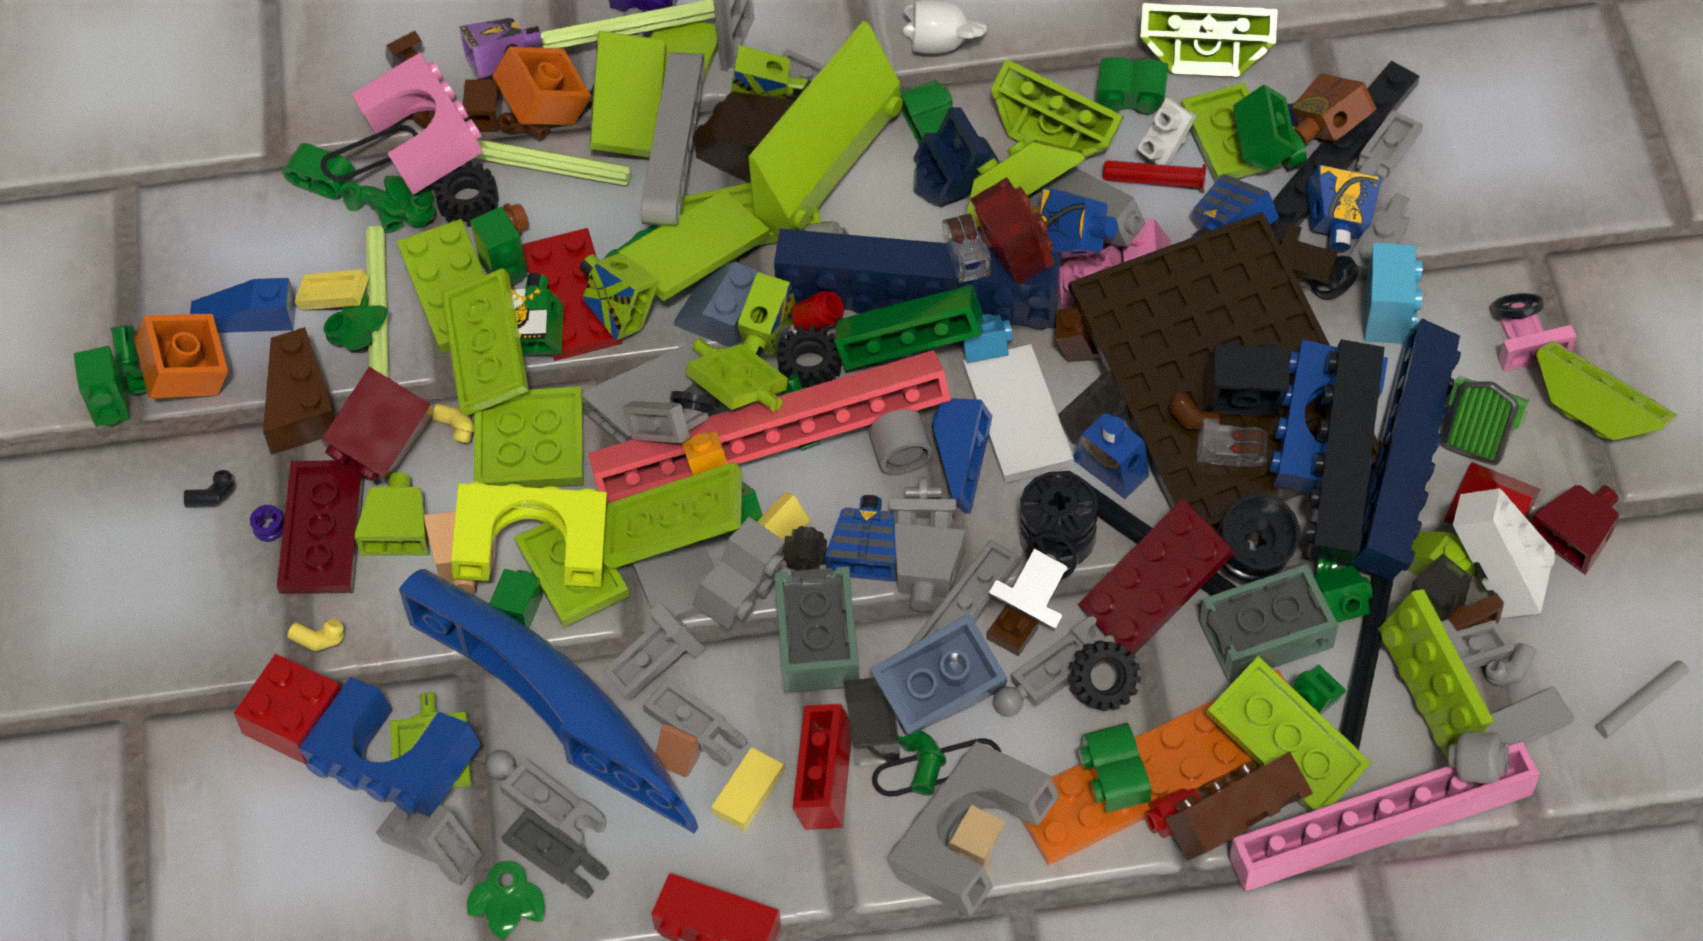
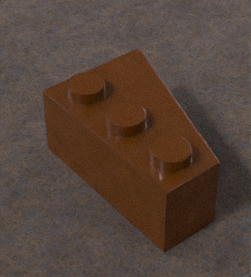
(295, 394)
(1236, 804)

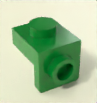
(1319, 688)

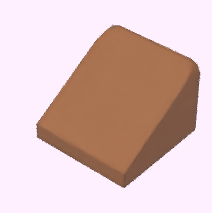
(677, 750)

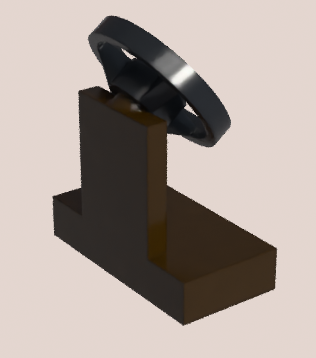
(1317, 263)

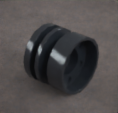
(1059, 504)
(1270, 526)

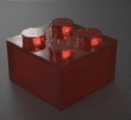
(1013, 230)

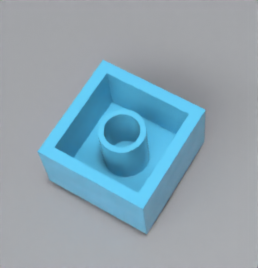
(1392, 293)

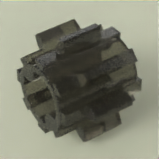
(805, 549)

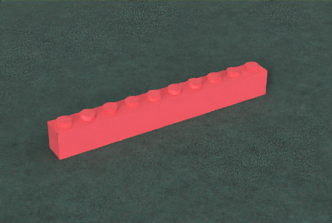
(758, 432)

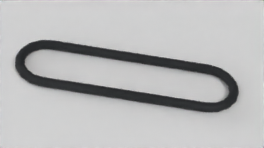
(359, 143)
(913, 758)

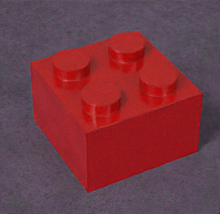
(285, 706)

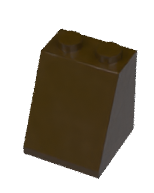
(737, 130)

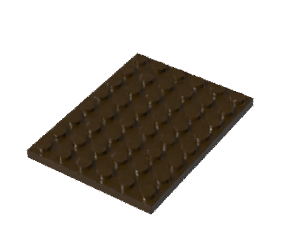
(1158, 329)

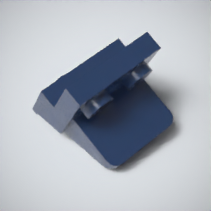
(950, 159)

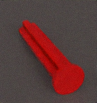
(1155, 174)

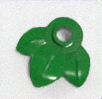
(400, 201)
(354, 324)
(506, 904)

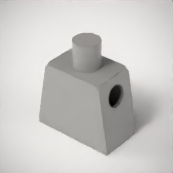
(927, 562)

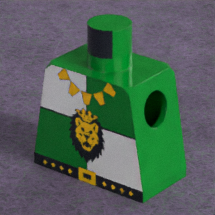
(538, 317)

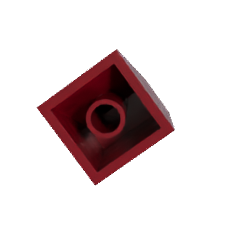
(377, 426)

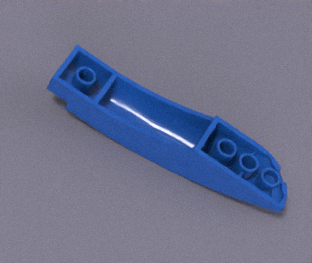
(566, 699)

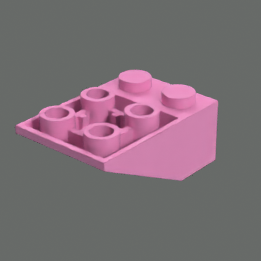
(1148, 239)

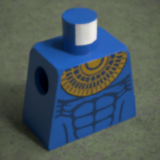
(1113, 455)

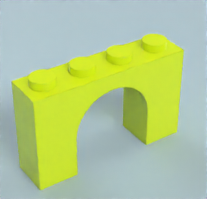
(487, 509)

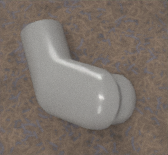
(1513, 670)

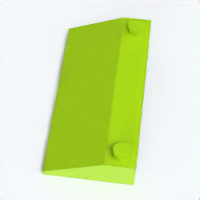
(824, 132)

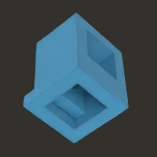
(991, 342)

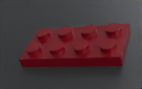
(320, 527)
(1157, 577)

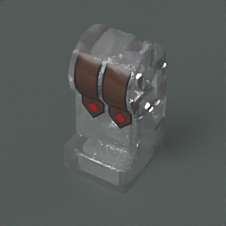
(966, 247)
(1231, 444)

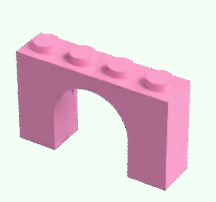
(443, 143)

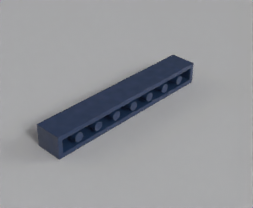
(1407, 450)

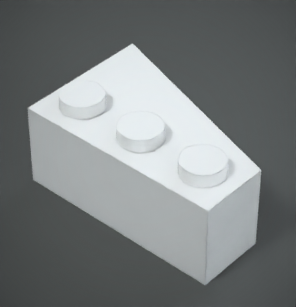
(1507, 548)

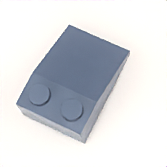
(939, 675)

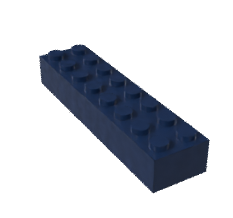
(890, 271)

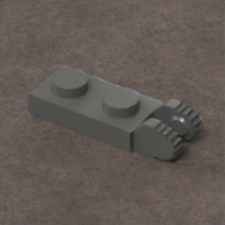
(553, 852)

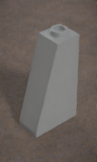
(1119, 203)
(645, 383)

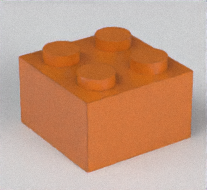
(541, 86)
(180, 355)

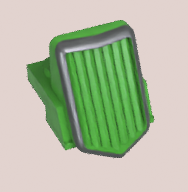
(1482, 419)

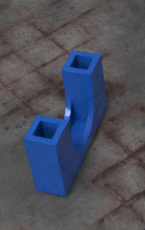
(1297, 444)
(411, 781)

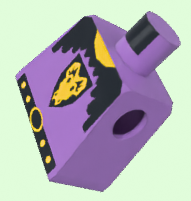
(489, 40)

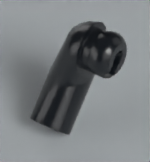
(214, 494)

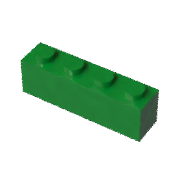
(909, 327)

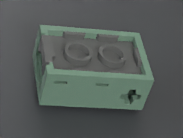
(1268, 618)
(816, 629)

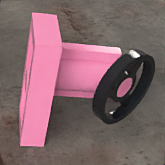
(1525, 330)

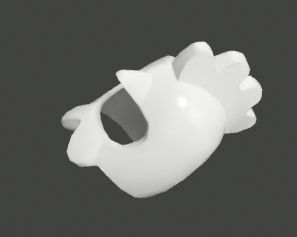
(939, 26)

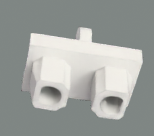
(1167, 132)

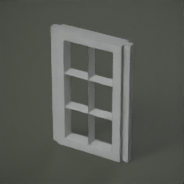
(732, 26)

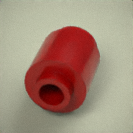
(818, 310)
(1163, 808)

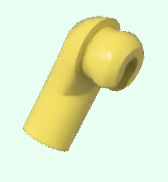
(452, 416)
(320, 639)

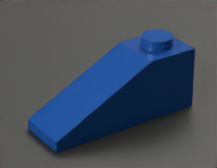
(251, 306)
(962, 437)

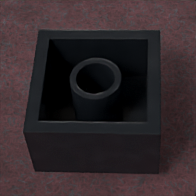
(1246, 379)

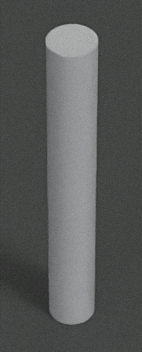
(1642, 699)

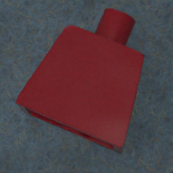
(1578, 524)

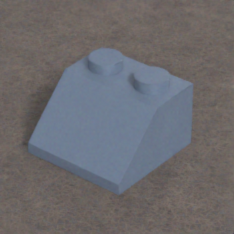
(718, 303)

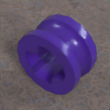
(258, 518)

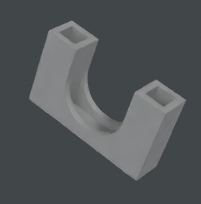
(981, 780)

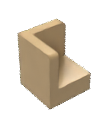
(977, 836)

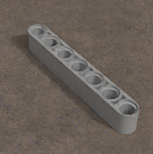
(673, 139)

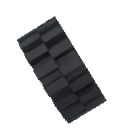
(462, 179)
(809, 342)
(1125, 683)

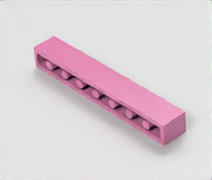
(1374, 820)

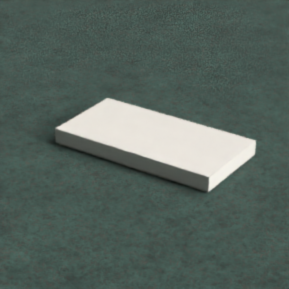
(1024, 421)

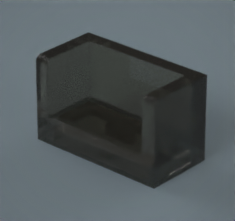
(1444, 585)
(871, 723)

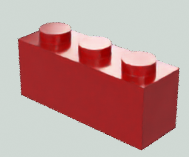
(822, 767)
(709, 914)

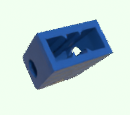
(1230, 202)
(864, 542)

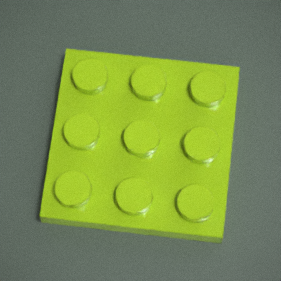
(531, 440)

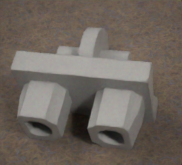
(938, 510)

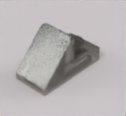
(1098, 398)

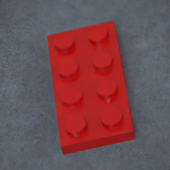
(560, 261)

